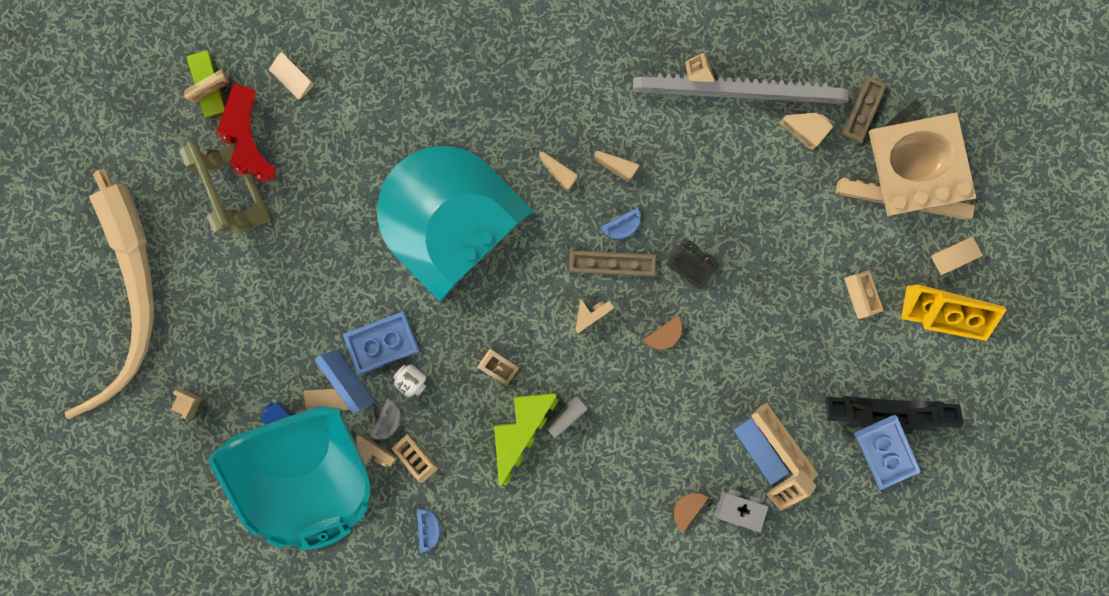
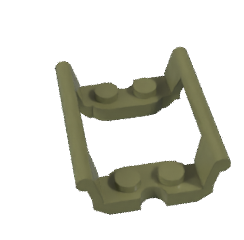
(220, 219)

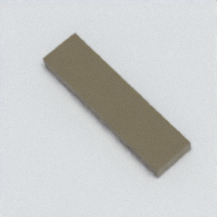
(612, 263)

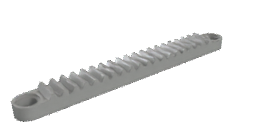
(742, 89)

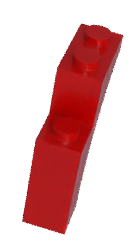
(236, 128)

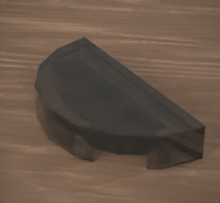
(904, 114)

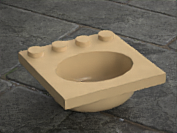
(925, 164)

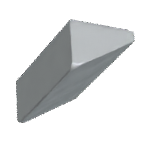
(565, 417)

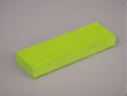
(202, 67)

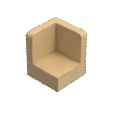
(186, 403)

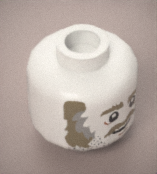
(409, 380)

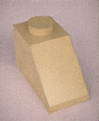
(807, 127)

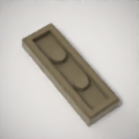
(864, 110)

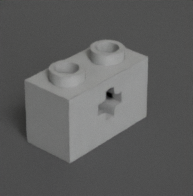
(754, 514)

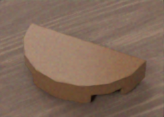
(666, 335)
(687, 508)

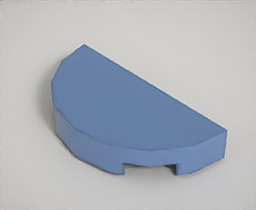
(622, 226)
(428, 528)

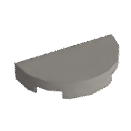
(388, 421)

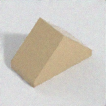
(498, 367)

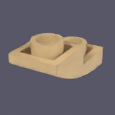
(956, 255)

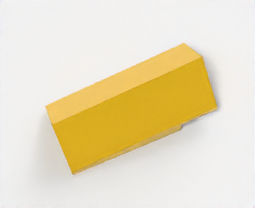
(951, 312)

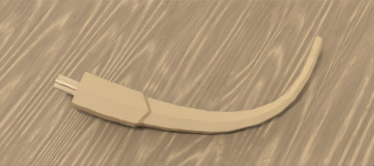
(127, 238)

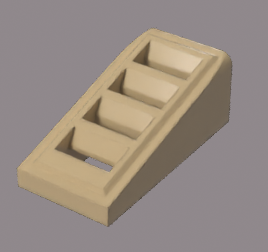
(621, 167)
(561, 173)
(432, 467)
(800, 481)

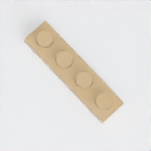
(782, 441)

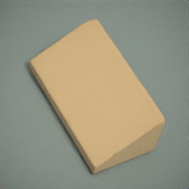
(699, 69)
(291, 76)
(206, 86)
(863, 294)
(324, 397)

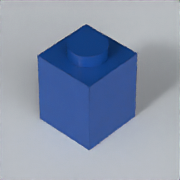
(275, 412)

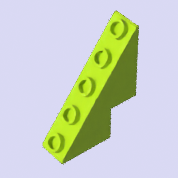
(513, 437)

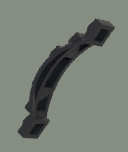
(911, 414)

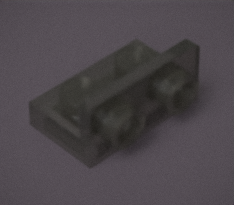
(692, 263)

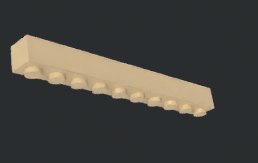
(874, 193)

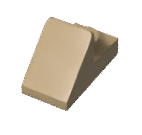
(586, 318)
(370, 448)

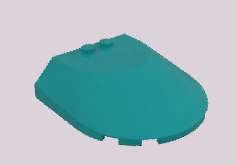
(445, 214)
(295, 479)

